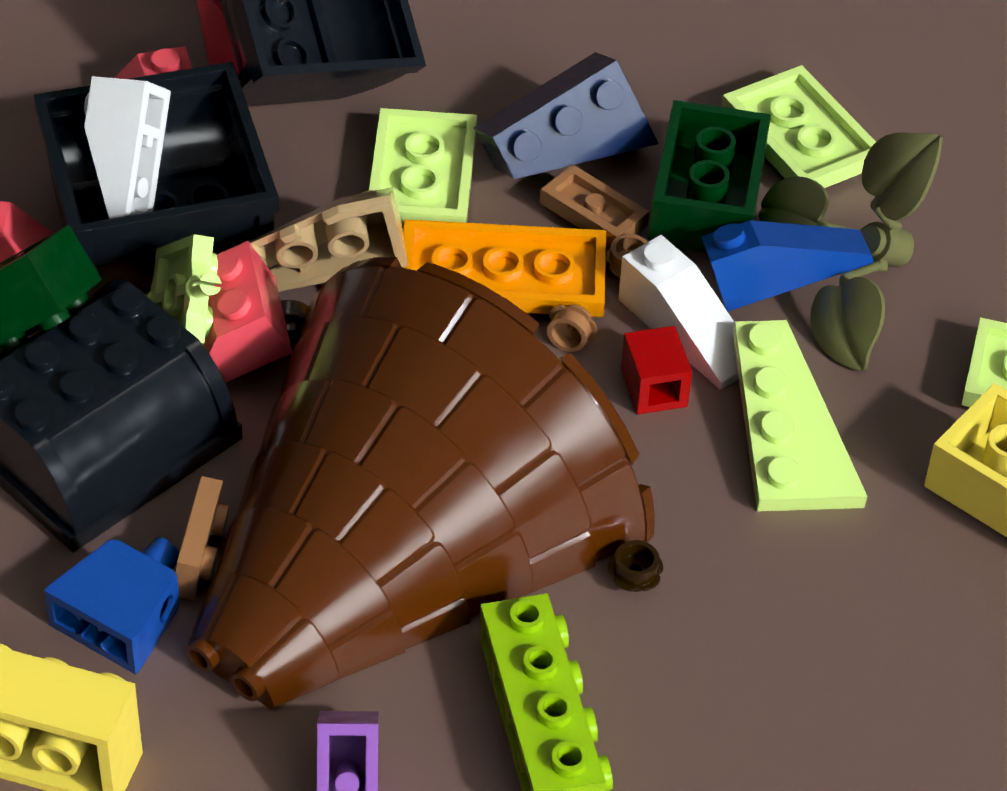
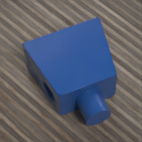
(117, 600)

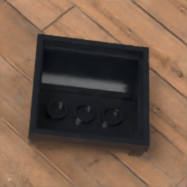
(320, 47)
(208, 176)
(108, 413)

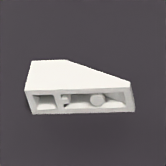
(126, 141)
(671, 291)

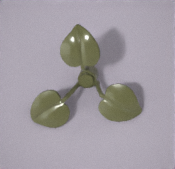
(899, 175)

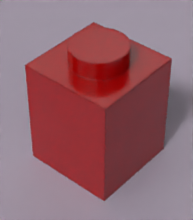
(656, 369)

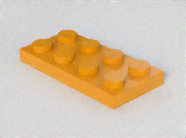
(521, 263)

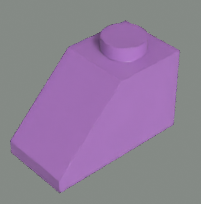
(347, 750)

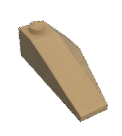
(332, 238)

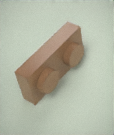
(593, 204)
(196, 555)

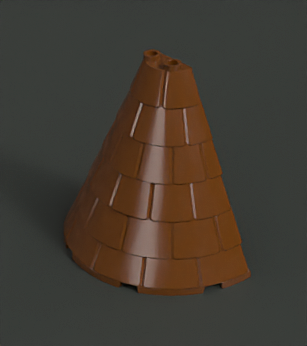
(408, 479)

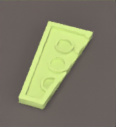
(789, 431)

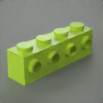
(540, 697)

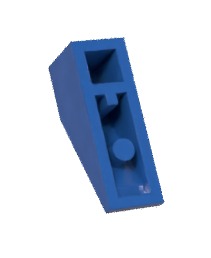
(772, 258)

